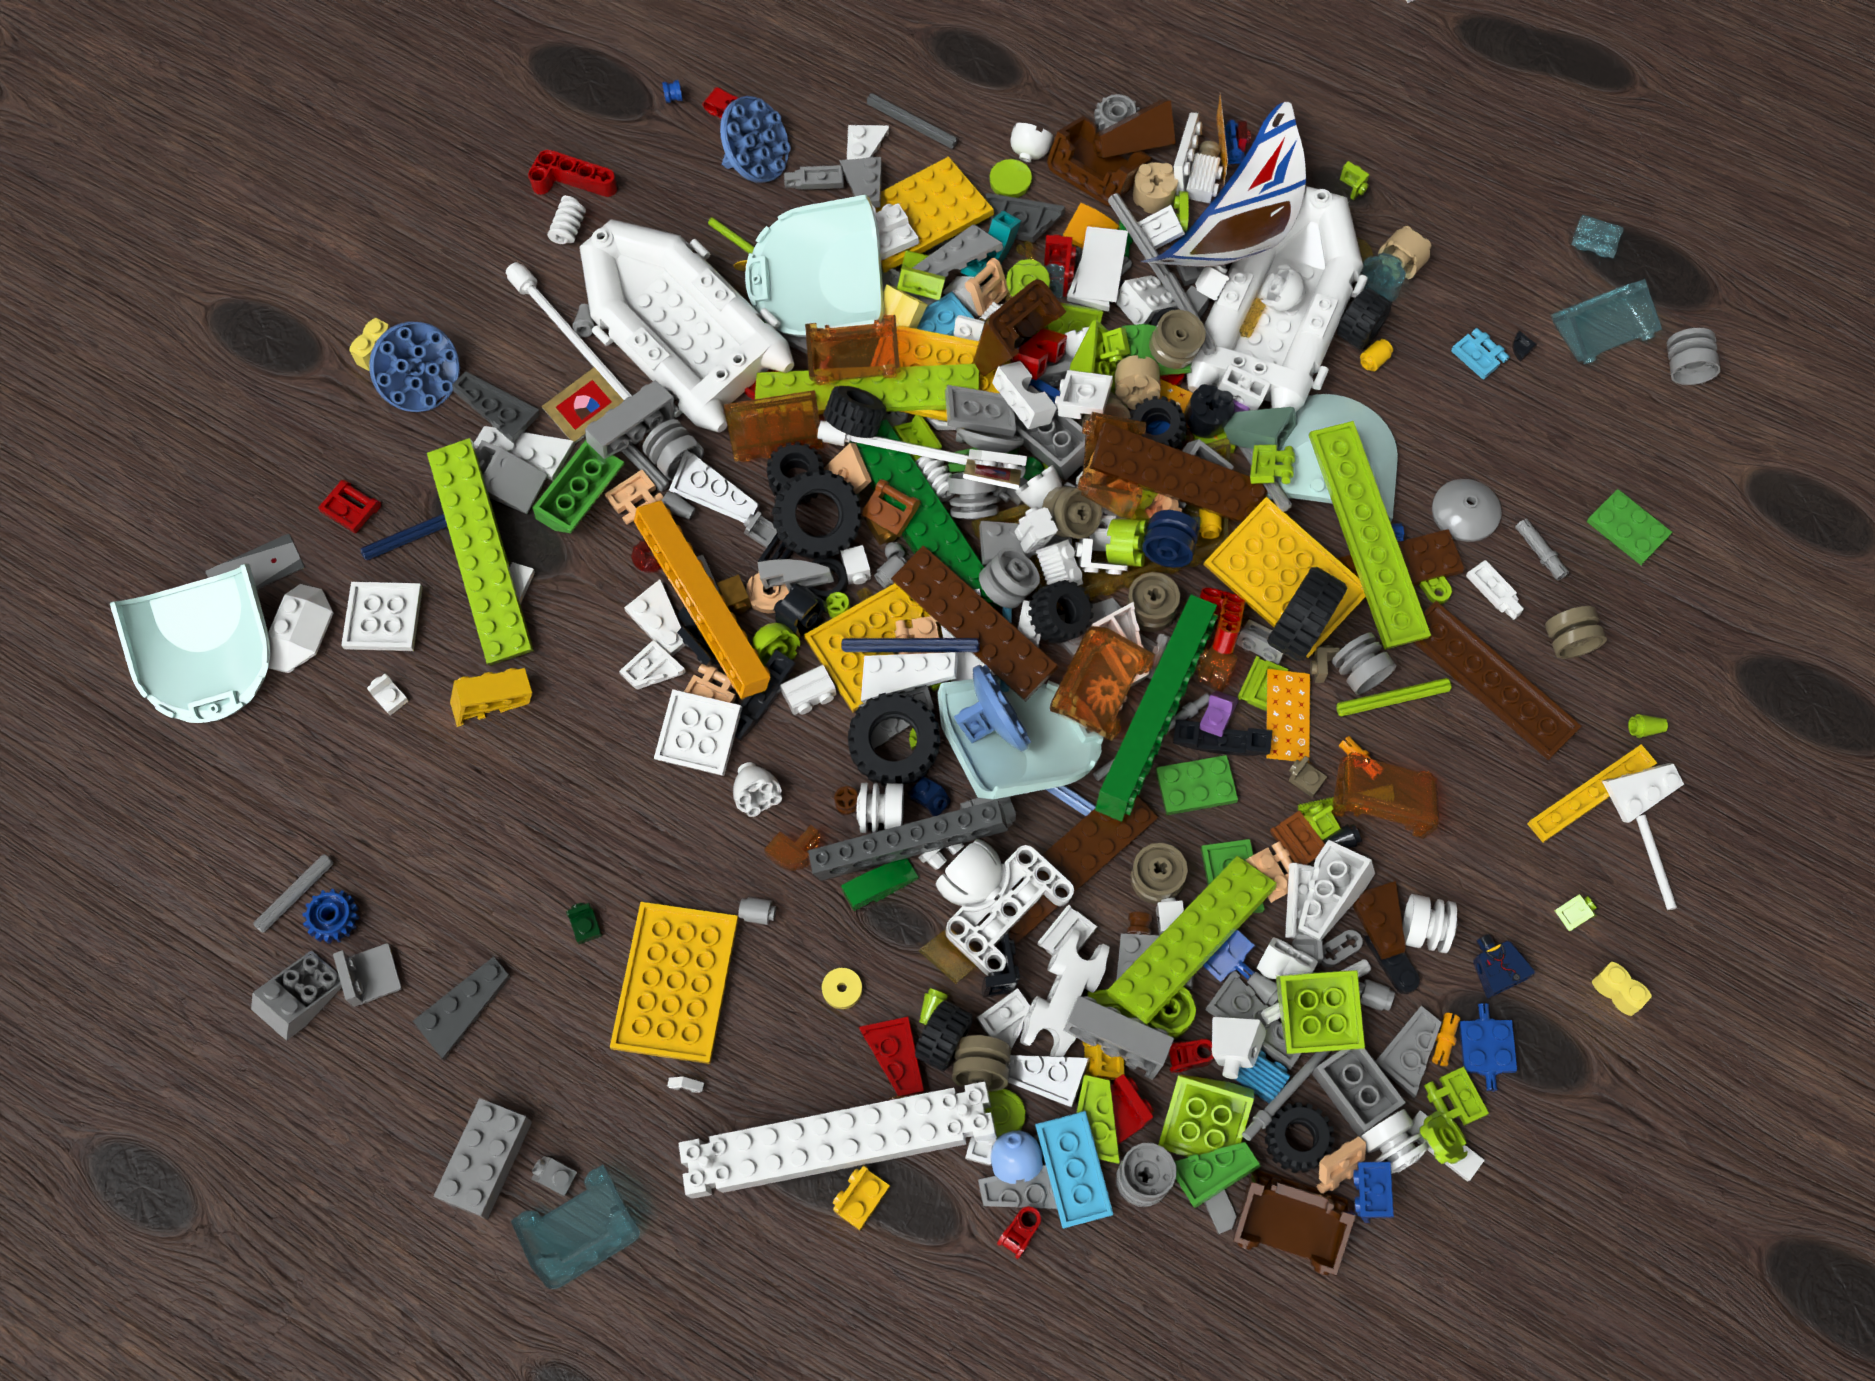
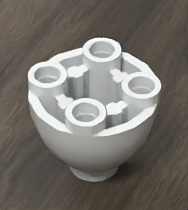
(1039, 487)
(755, 789)

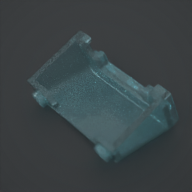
(1608, 320)
(577, 1232)

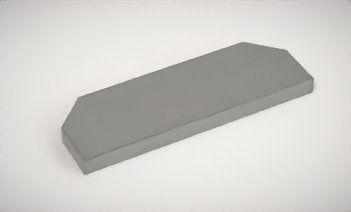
(1221, 1212)

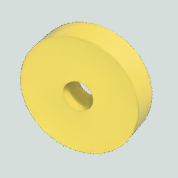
(844, 999)

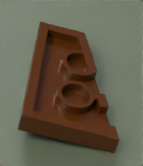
(1381, 919)

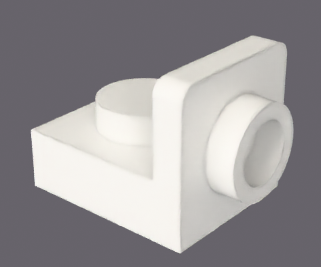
(387, 694)

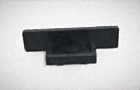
(694, 639)

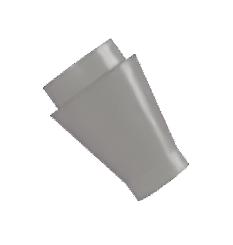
(583, 322)
(678, 505)
(1264, 988)

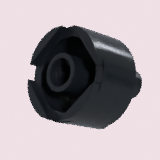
(1209, 411)
(800, 610)

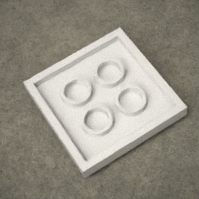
(382, 616)
(698, 732)

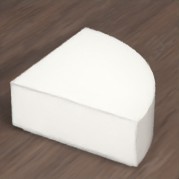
(686, 1083)

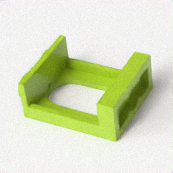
(911, 278)

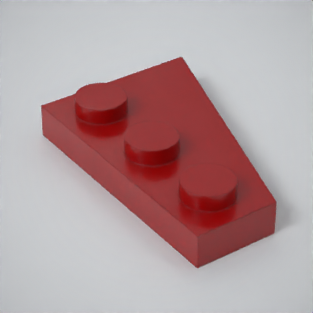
(895, 1053)

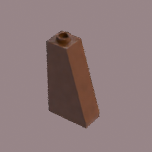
(1140, 131)

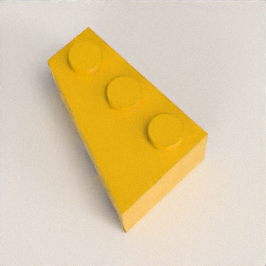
(488, 693)

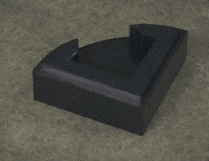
(1522, 346)

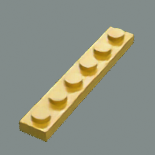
(1587, 795)

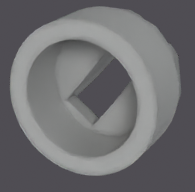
(894, 549)

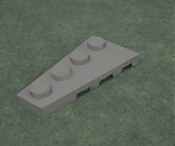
(962, 249)

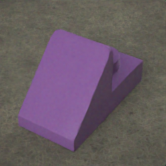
(1218, 713)

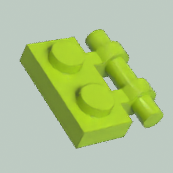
(1264, 464)
(1462, 1094)

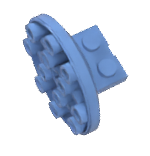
(754, 139)
(414, 366)
(991, 713)

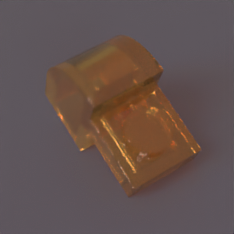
(792, 855)

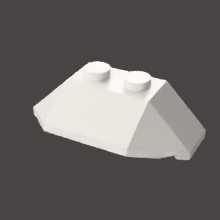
(298, 627)

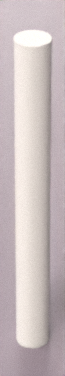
(1656, 862)

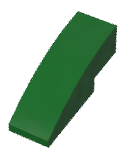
(878, 883)

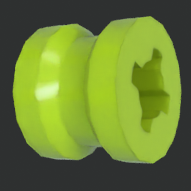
(837, 600)

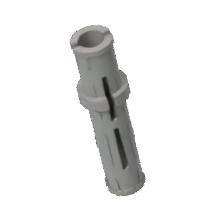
(1547, 556)

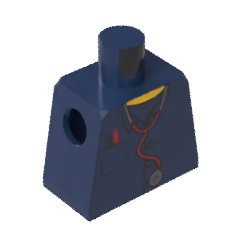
(1500, 966)

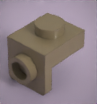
(1319, 665)

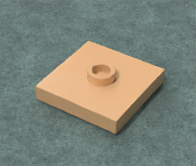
(851, 467)

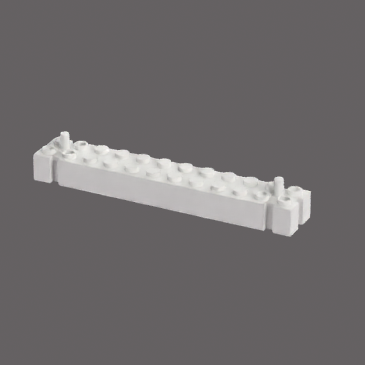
(837, 1140)

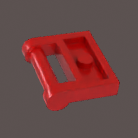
(346, 512)

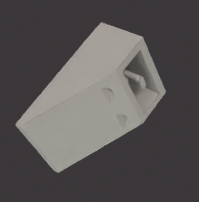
(509, 477)
(296, 994)

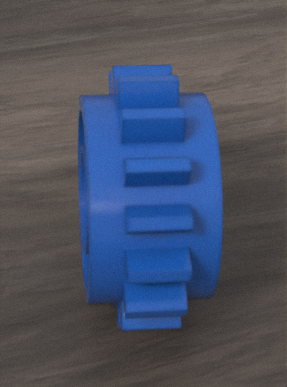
(321, 907)

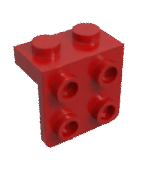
(1061, 252)
(1129, 1110)

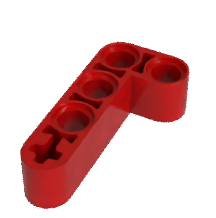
(555, 166)
(1229, 619)

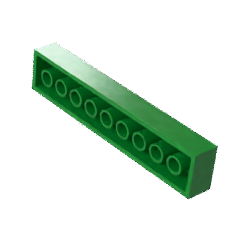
(931, 521)
(1157, 709)

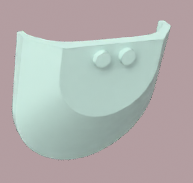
(819, 267)
(1376, 438)
(197, 646)
(1055, 757)

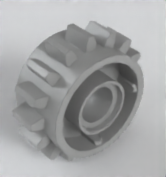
(1113, 110)

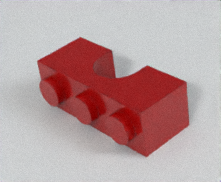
(1042, 347)

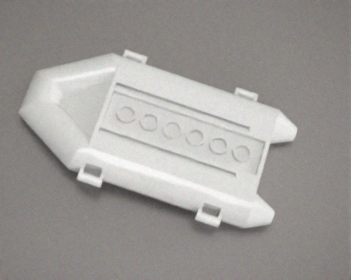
(678, 318)
(1291, 342)

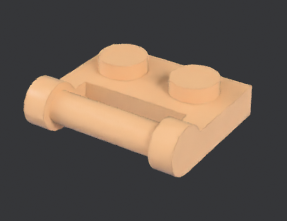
(991, 291)

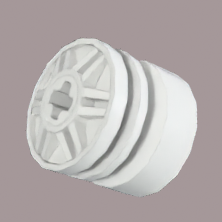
(879, 807)
(1434, 924)
(1394, 1142)

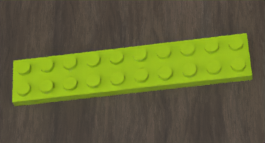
(909, 391)
(1369, 535)
(480, 552)

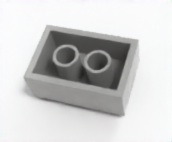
(1358, 1088)

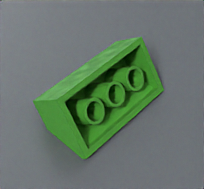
(576, 489)

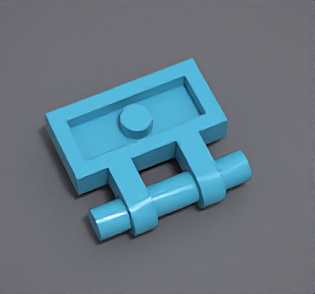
(1476, 356)

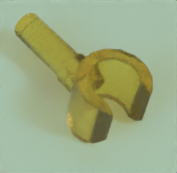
(1021, 251)

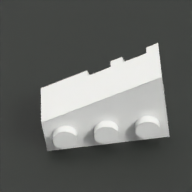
(1125, 624)

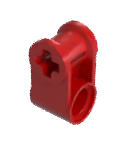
(717, 102)
(1188, 1055)
(1019, 1232)

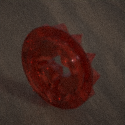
(638, 558)

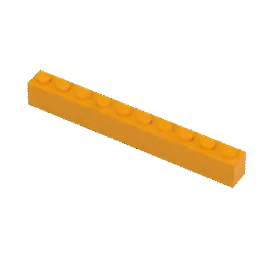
(702, 599)

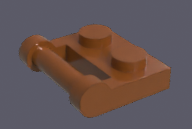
(885, 513)

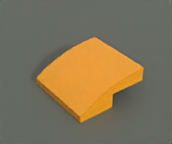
(1085, 217)

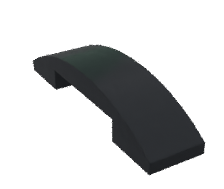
(757, 705)
(1231, 743)

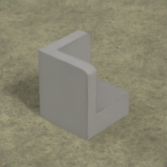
(1309, 946)

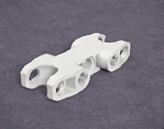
(1072, 978)

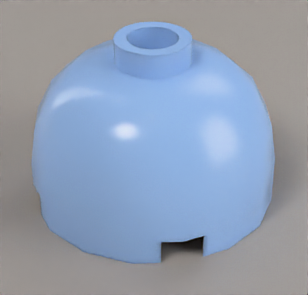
(1016, 1157)

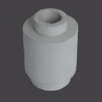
(888, 570)
(757, 910)
(1376, 995)

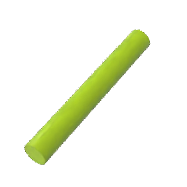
(731, 235)

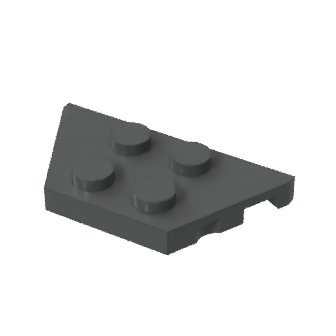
(1034, 215)

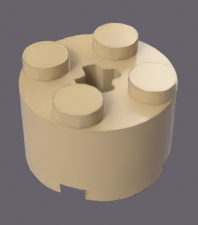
(1154, 187)
(1409, 249)
(1137, 380)

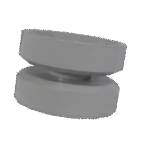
(1009, 578)

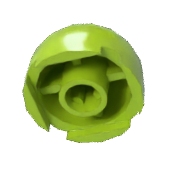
(775, 637)

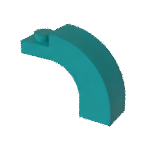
(1003, 228)

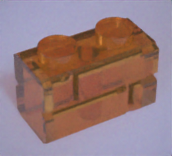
(1216, 668)

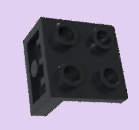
(998, 983)

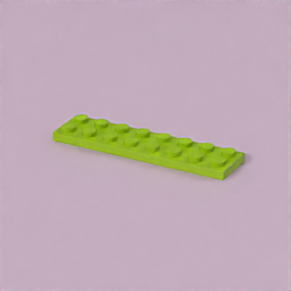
(1191, 939)

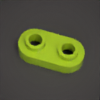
(1182, 207)
(1437, 584)

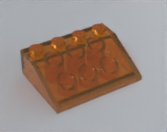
(771, 422)

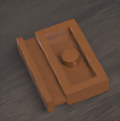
(1299, 839)

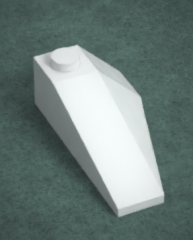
(1335, 886)

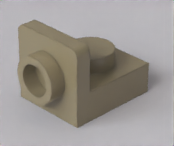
(1306, 777)

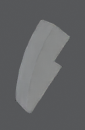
(790, 572)

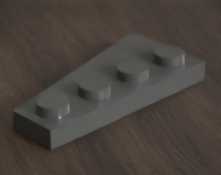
(499, 408)
(453, 1014)

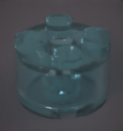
(1384, 275)

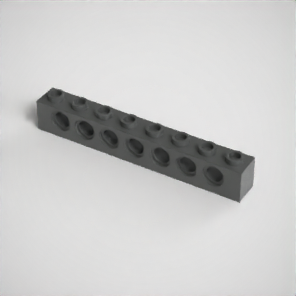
(908, 840)

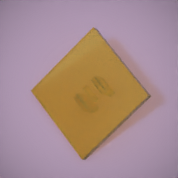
(948, 957)

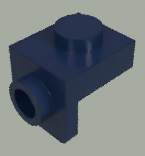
(930, 796)

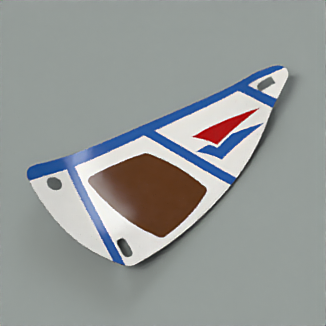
(1241, 212)

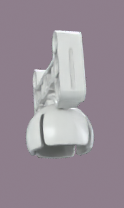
(978, 879)

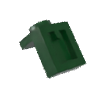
(583, 922)

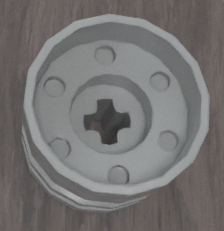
(1693, 356)
(667, 446)
(973, 498)
(1364, 665)
(1159, 1170)

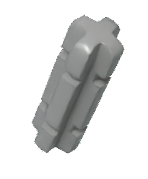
(1162, 641)

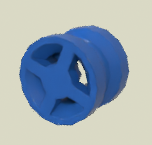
(672, 91)

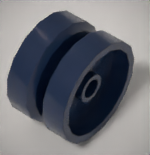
(1171, 538)

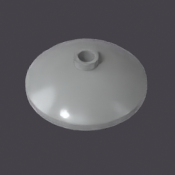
(990, 441)
(1464, 520)

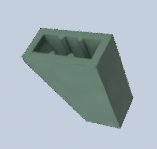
(1261, 427)

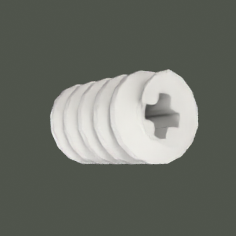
(566, 221)
(936, 476)

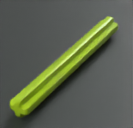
(1393, 697)

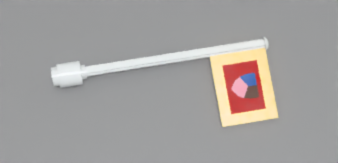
(592, 393)
(982, 473)

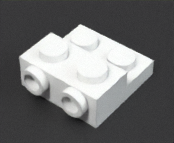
(894, 231)
(1083, 394)

